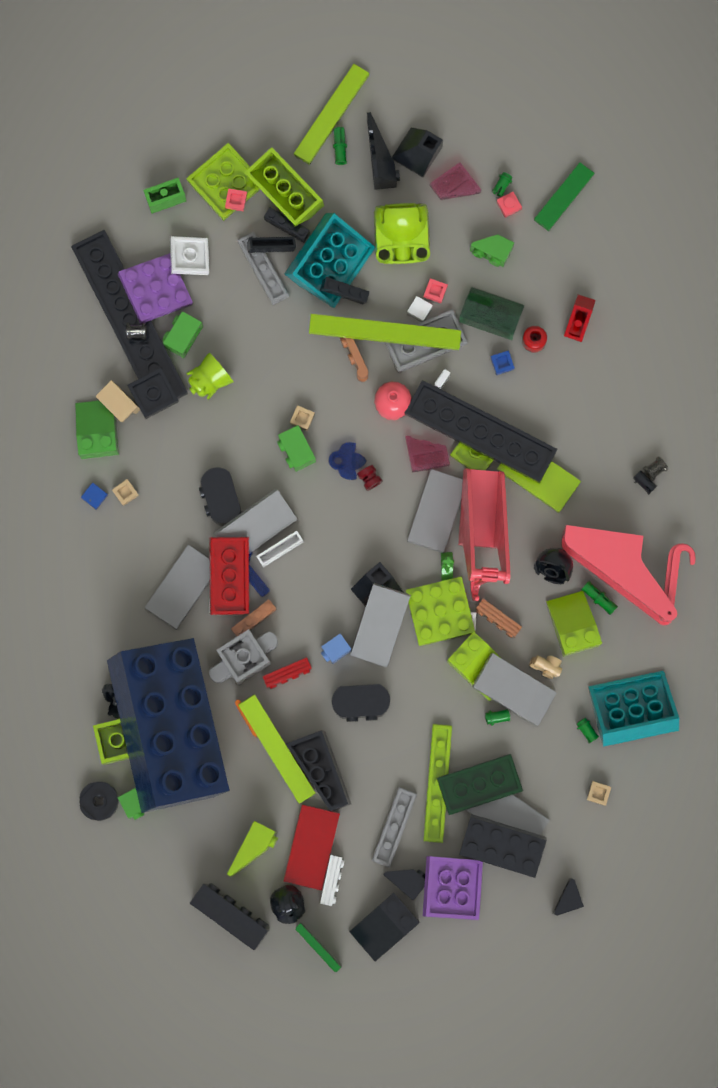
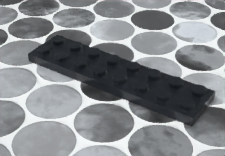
(481, 431)

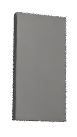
(409, 356)
(436, 511)
(260, 520)
(181, 587)
(380, 624)
(514, 689)
(513, 813)

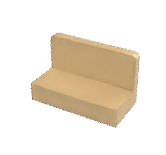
(117, 401)

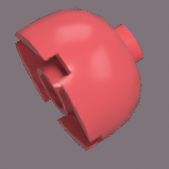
(392, 400)

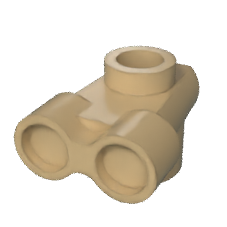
(549, 666)

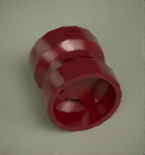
(369, 477)

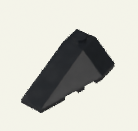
(382, 163)

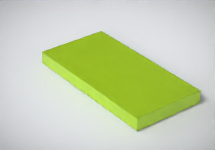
(553, 489)

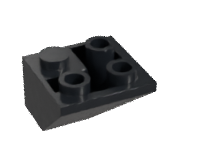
(418, 150)
(378, 575)

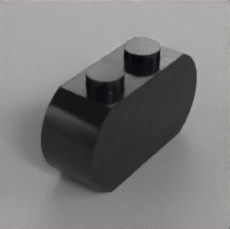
(219, 495)
(361, 702)

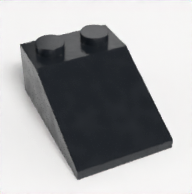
(384, 927)

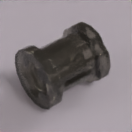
(136, 331)
(655, 468)

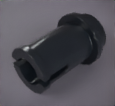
(644, 482)

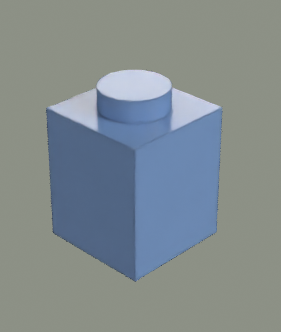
(335, 649)

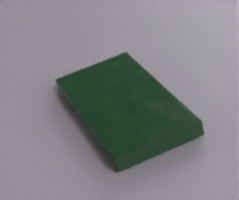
(479, 784)

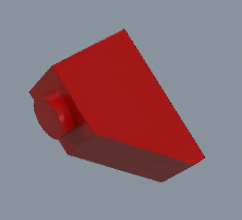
(579, 318)

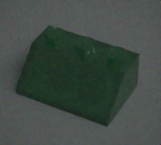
(491, 313)

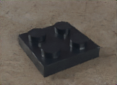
(153, 393)

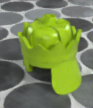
(208, 377)

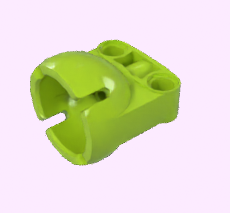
(401, 231)

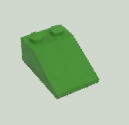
(95, 430)

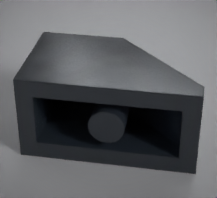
(407, 881)

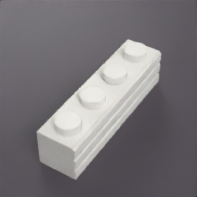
(279, 549)
(332, 877)

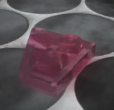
(455, 184)
(425, 455)

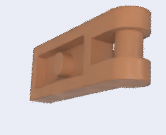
(355, 358)

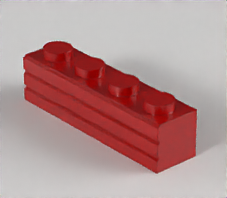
(284, 674)

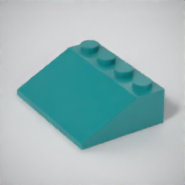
(330, 252)
(634, 708)

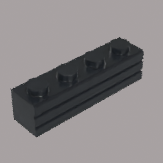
(284, 224)
(271, 244)
(344, 290)

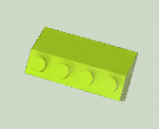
(284, 187)

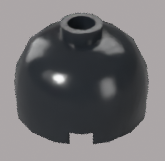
(555, 565)

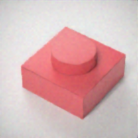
(236, 200)
(509, 204)
(435, 290)

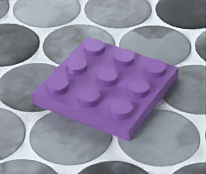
(154, 289)
(452, 888)

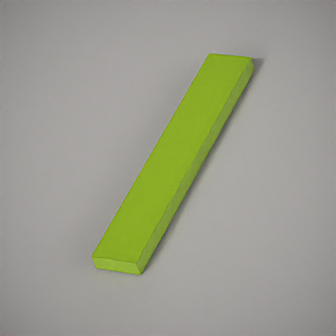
(331, 114)
(276, 748)
(438, 767)

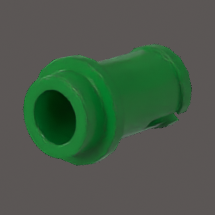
(502, 184)
(497, 717)
(587, 730)

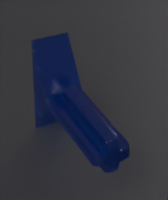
(256, 581)

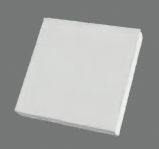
(189, 255)

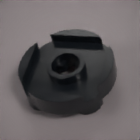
(98, 812)

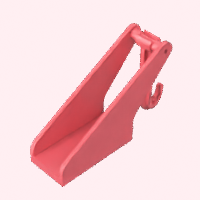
(484, 525)
(618, 562)

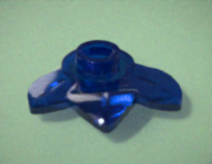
(350, 461)

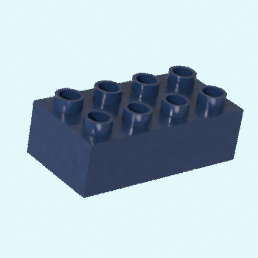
(167, 725)

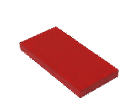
(229, 575)
(311, 847)

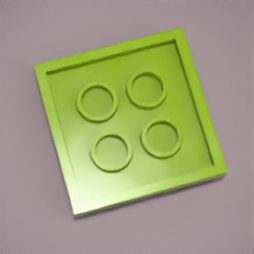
(217, 175)
(440, 611)

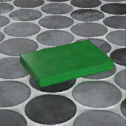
(318, 947)

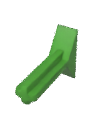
(447, 566)

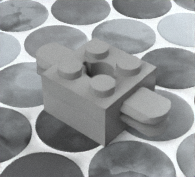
(243, 657)

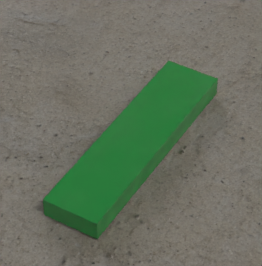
(564, 196)

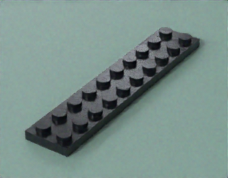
(101, 269)

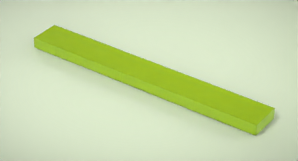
(384, 332)

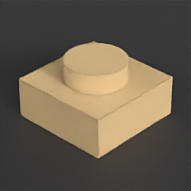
(302, 417)
(125, 492)
(598, 793)

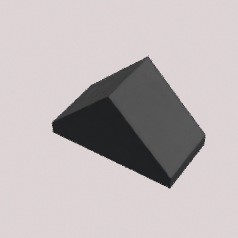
(569, 900)

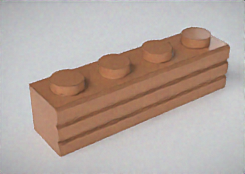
(497, 617)
(254, 618)

